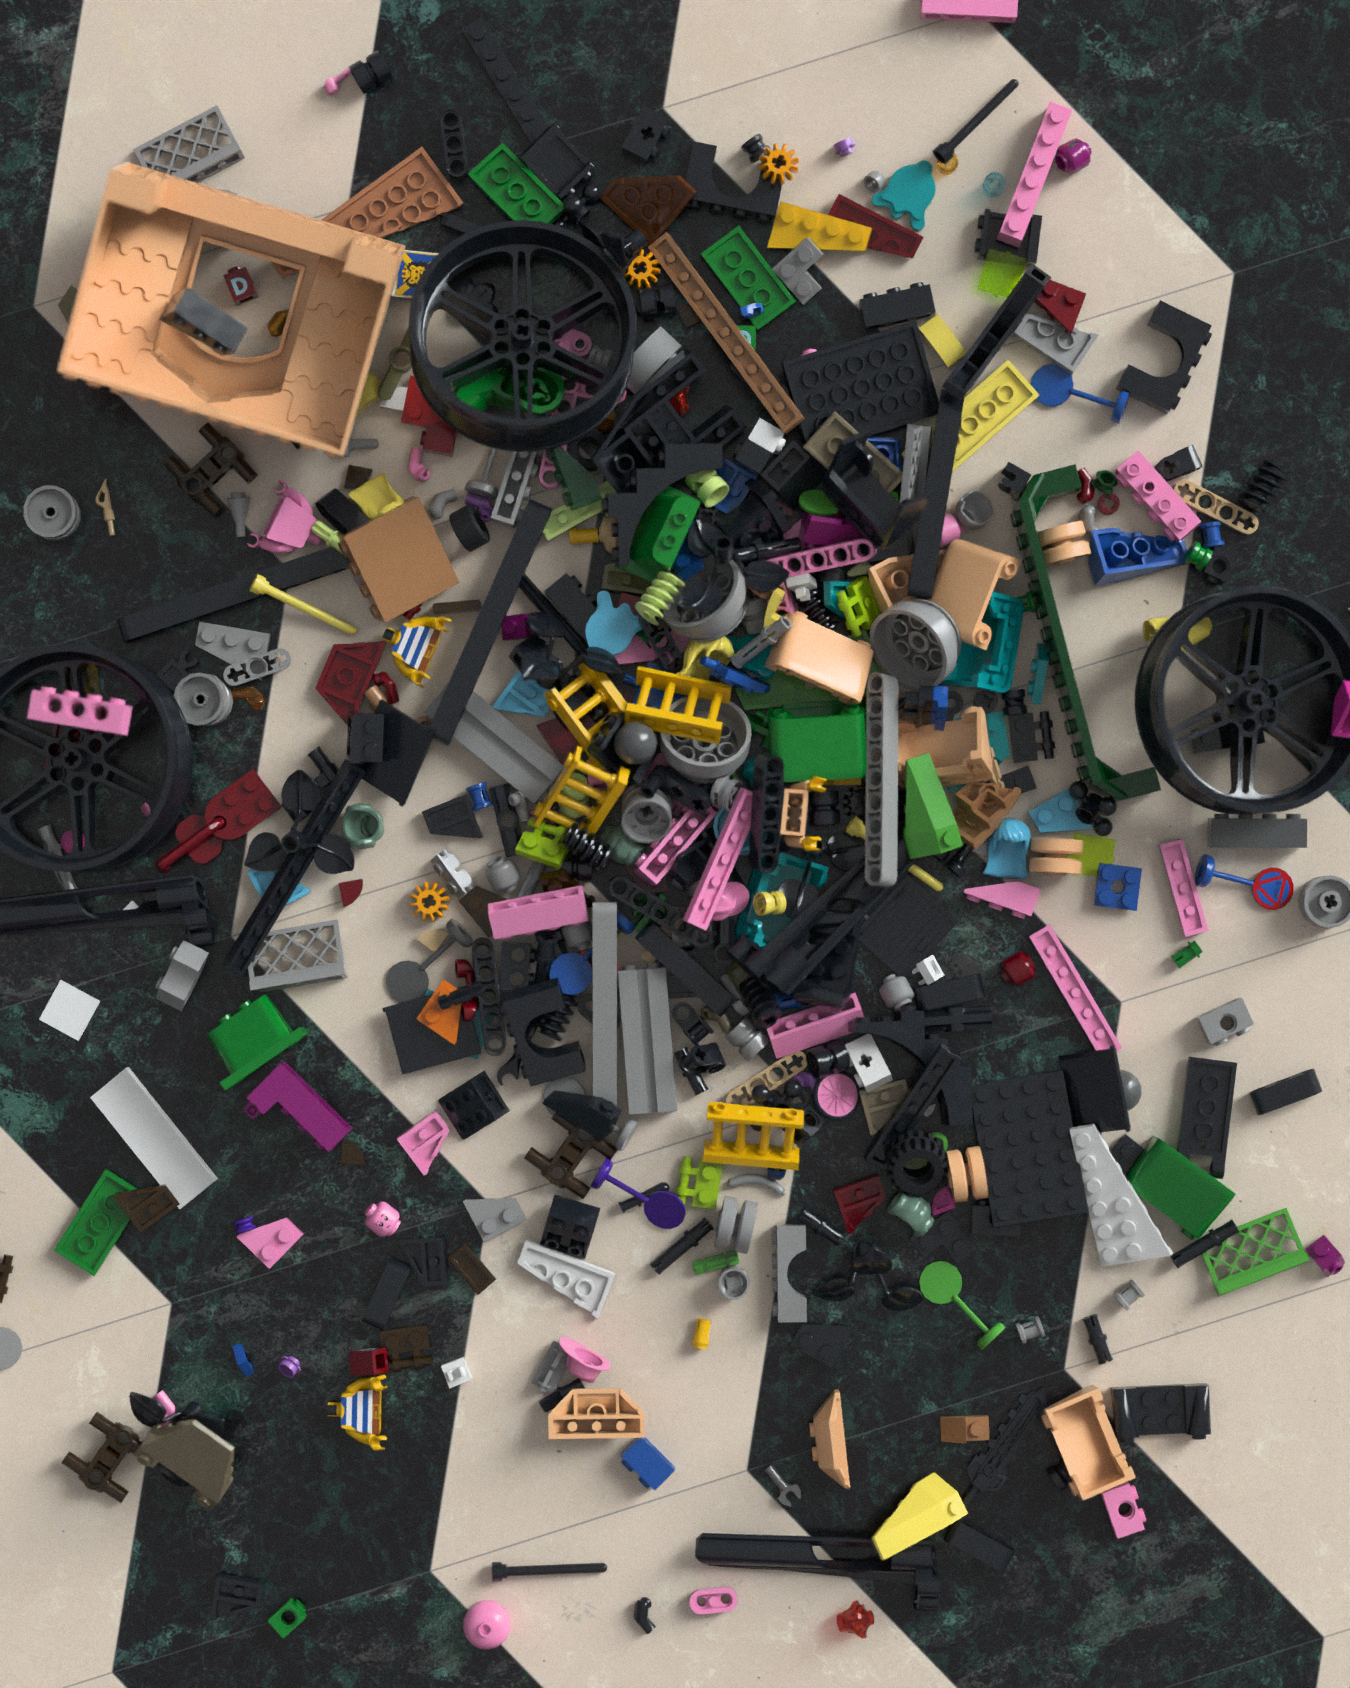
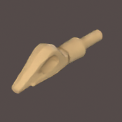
(106, 505)

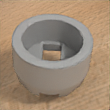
(869, 181)

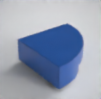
(751, 310)
(242, 1361)

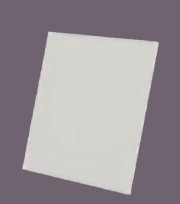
(69, 1010)

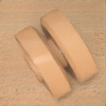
(1062, 548)
(1056, 855)
(966, 1174)

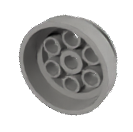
(719, 621)
(915, 643)
(706, 761)

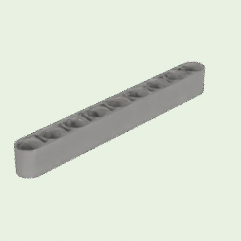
(881, 780)
(605, 1000)

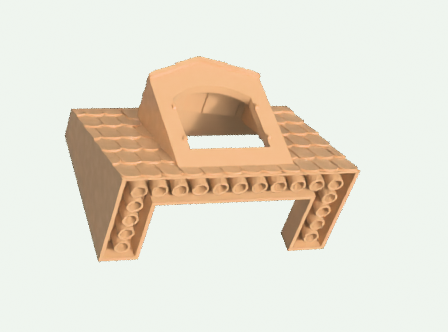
(150, 250)

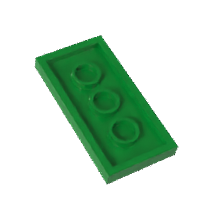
(515, 188)
(748, 276)
(96, 1225)

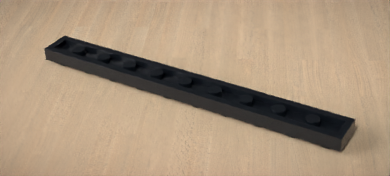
(292, 869)

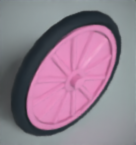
(836, 1095)

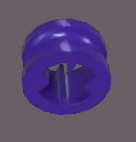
(243, 1225)

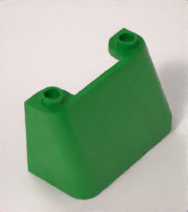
(819, 745)
(1178, 1187)

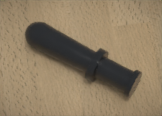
(632, 1202)

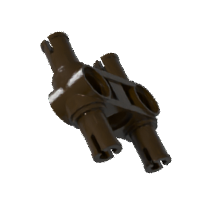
(210, 469)
(569, 1157)
(106, 1459)

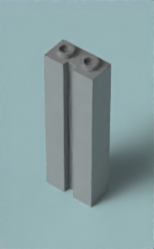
(504, 747)
(647, 1039)

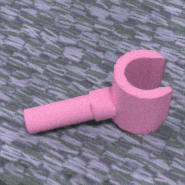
(331, 83)

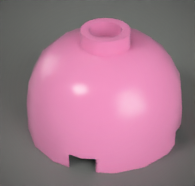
(486, 1624)

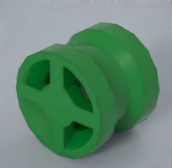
(1198, 556)

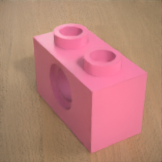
(1123, 1523)

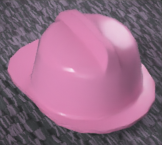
(732, 901)
(582, 1361)

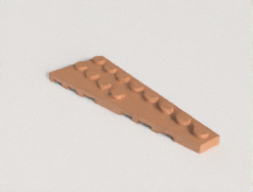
(395, 201)

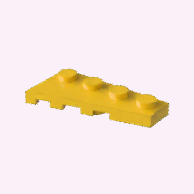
(827, 232)

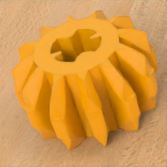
(773, 157)
(642, 277)
(426, 894)

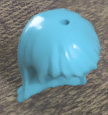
(1008, 850)

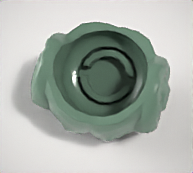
(362, 826)
(622, 847)
(914, 1211)

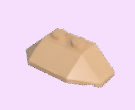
(596, 1414)
(830, 1440)

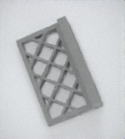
(201, 168)
(915, 461)
(301, 976)

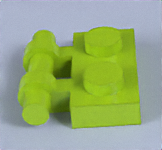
(864, 603)
(540, 848)
(706, 1184)

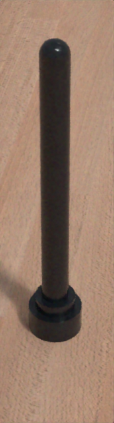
(945, 151)
(501, 1571)

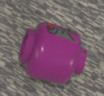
(1073, 156)

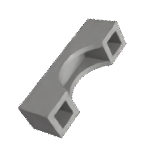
(789, 1241)

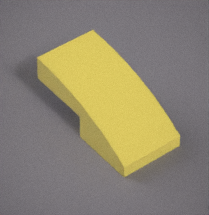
(942, 340)
(774, 602)

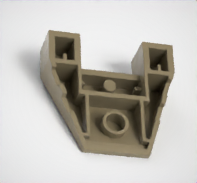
(193, 1455)

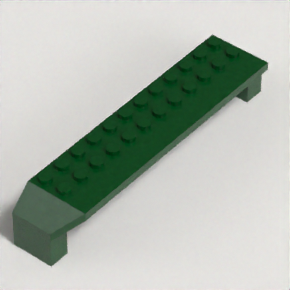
(1091, 770)

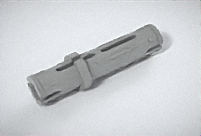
(780, 627)
(51, 845)

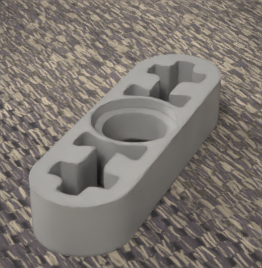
(242, 678)

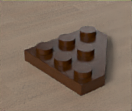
(648, 202)

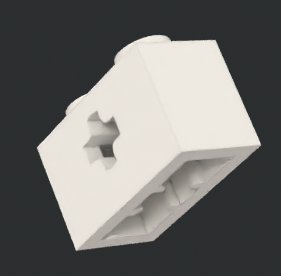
(768, 437)
(874, 1075)

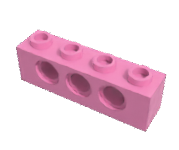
(117, 713)

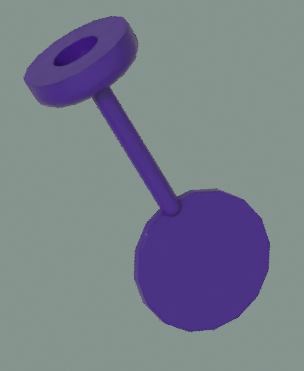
(660, 1207)

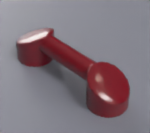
(464, 970)

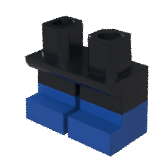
(926, 706)

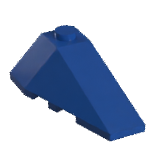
(1128, 555)

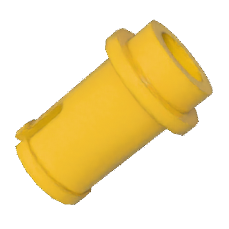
(579, 536)
(701, 1333)

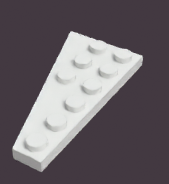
(1115, 1210)

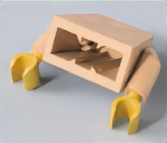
(796, 811)

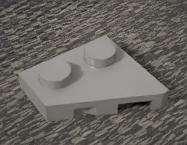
(494, 1215)

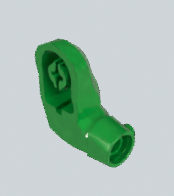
(498, 390)

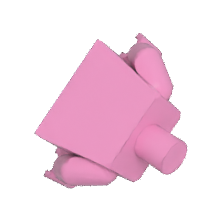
(288, 523)

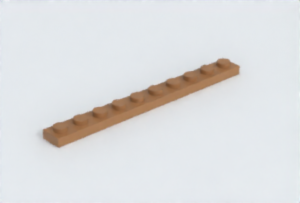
(726, 333)

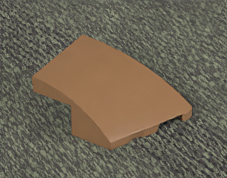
(982, 810)

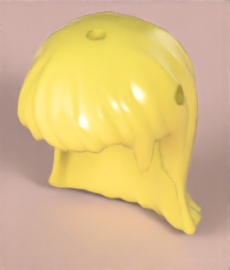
(376, 497)
(717, 650)

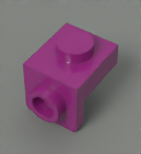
(515, 627)
(1326, 1256)

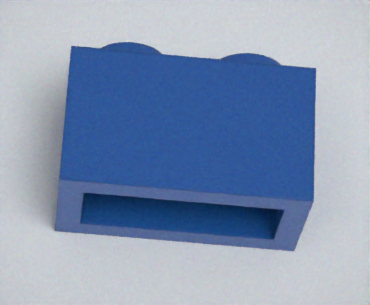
(647, 1462)

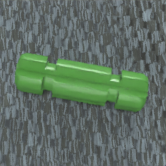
(715, 1262)

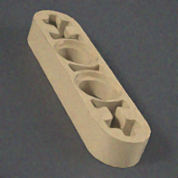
(1216, 504)
(764, 1077)

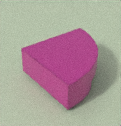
(942, 1201)

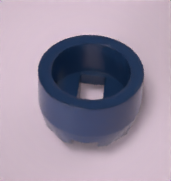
(776, 1175)

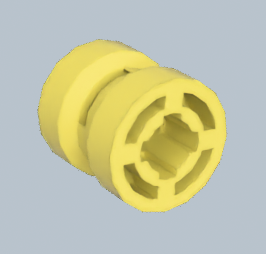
(767, 903)

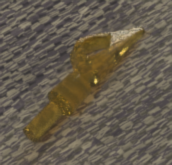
(93, 680)

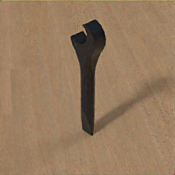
(513, 1065)

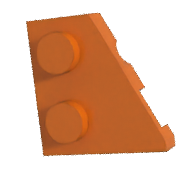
(442, 1021)

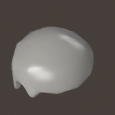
(973, 510)

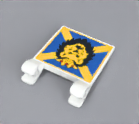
(410, 271)

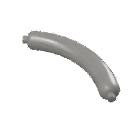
(756, 1179)

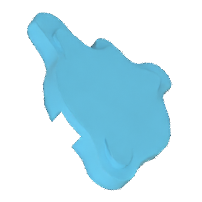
(611, 626)

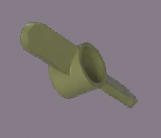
(394, 372)

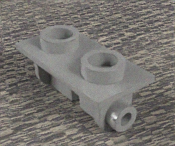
(444, 866)
(551, 1368)

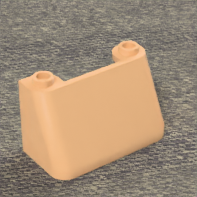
(966, 586)
(822, 658)
(958, 753)
(1087, 1443)

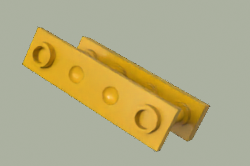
(604, 691)
(675, 723)
(605, 798)
(753, 1154)

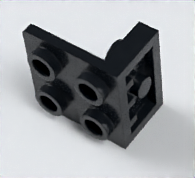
(473, 1105)

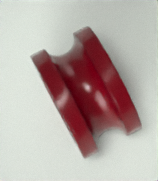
(1105, 510)

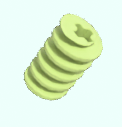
(658, 596)

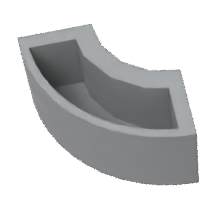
(651, 358)
(182, 975)

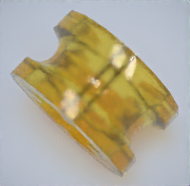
(943, 170)

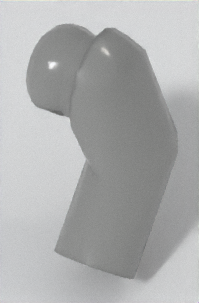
(438, 502)
(519, 801)

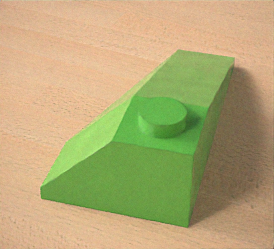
(928, 816)

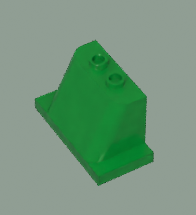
(660, 533)
(252, 1038)

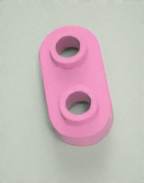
(569, 340)
(713, 1602)

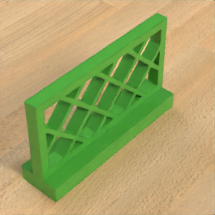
(1261, 1271)

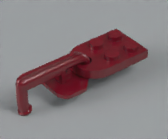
(242, 806)

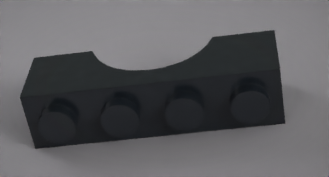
(538, 645)

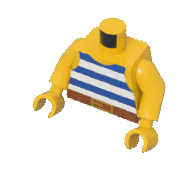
(416, 645)
(361, 1410)

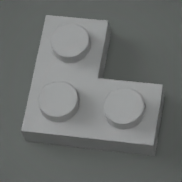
(794, 272)

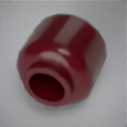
(1018, 968)

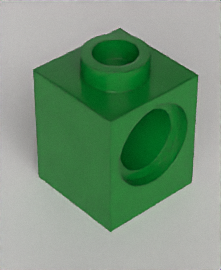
(280, 1624)

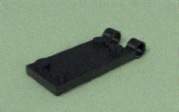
(1207, 1110)

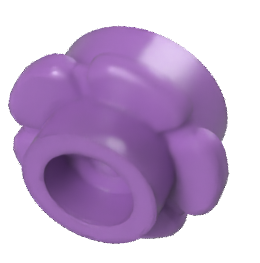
(844, 147)
(289, 1366)

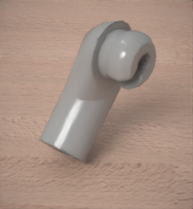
(1087, 516)

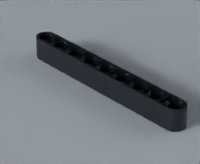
(938, 485)

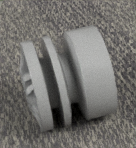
(645, 818)

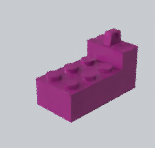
(302, 1103)

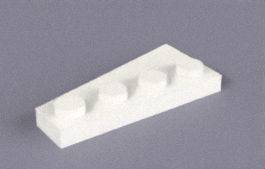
(575, 1278)

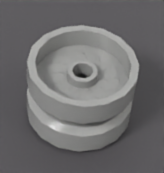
(41, 503)
(217, 700)
(1314, 907)
(733, 1224)

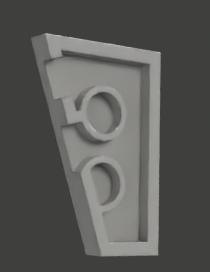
(1053, 342)
(233, 644)

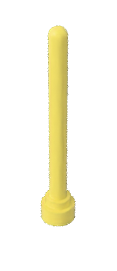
(262, 586)
(857, 828)

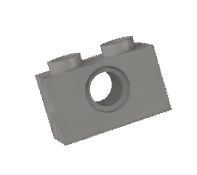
(1210, 1021)

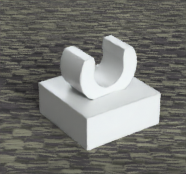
(801, 585)
(929, 970)
(456, 1372)

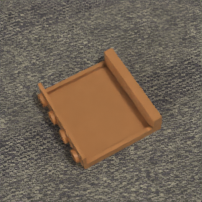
(398, 560)

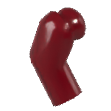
(1087, 490)
(389, 686)

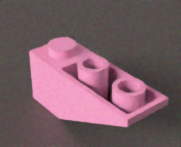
(1014, 896)

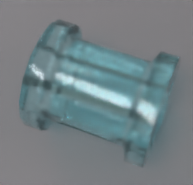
(990, 178)

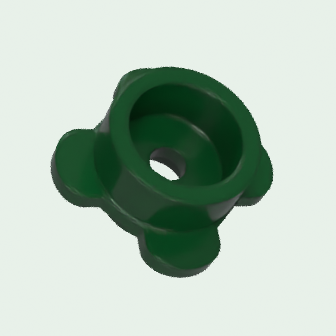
(1104, 482)

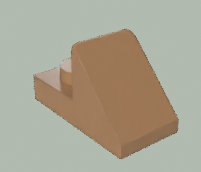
(964, 1428)

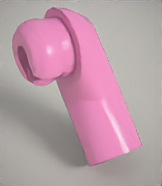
(164, 1400)

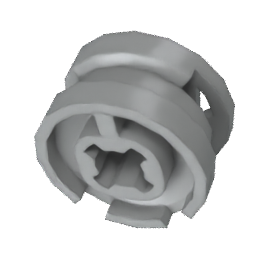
(724, 792)

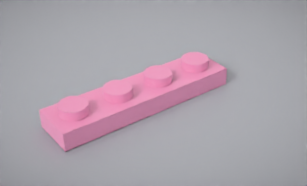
(1183, 887)

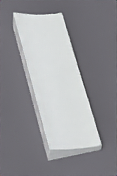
(153, 1137)

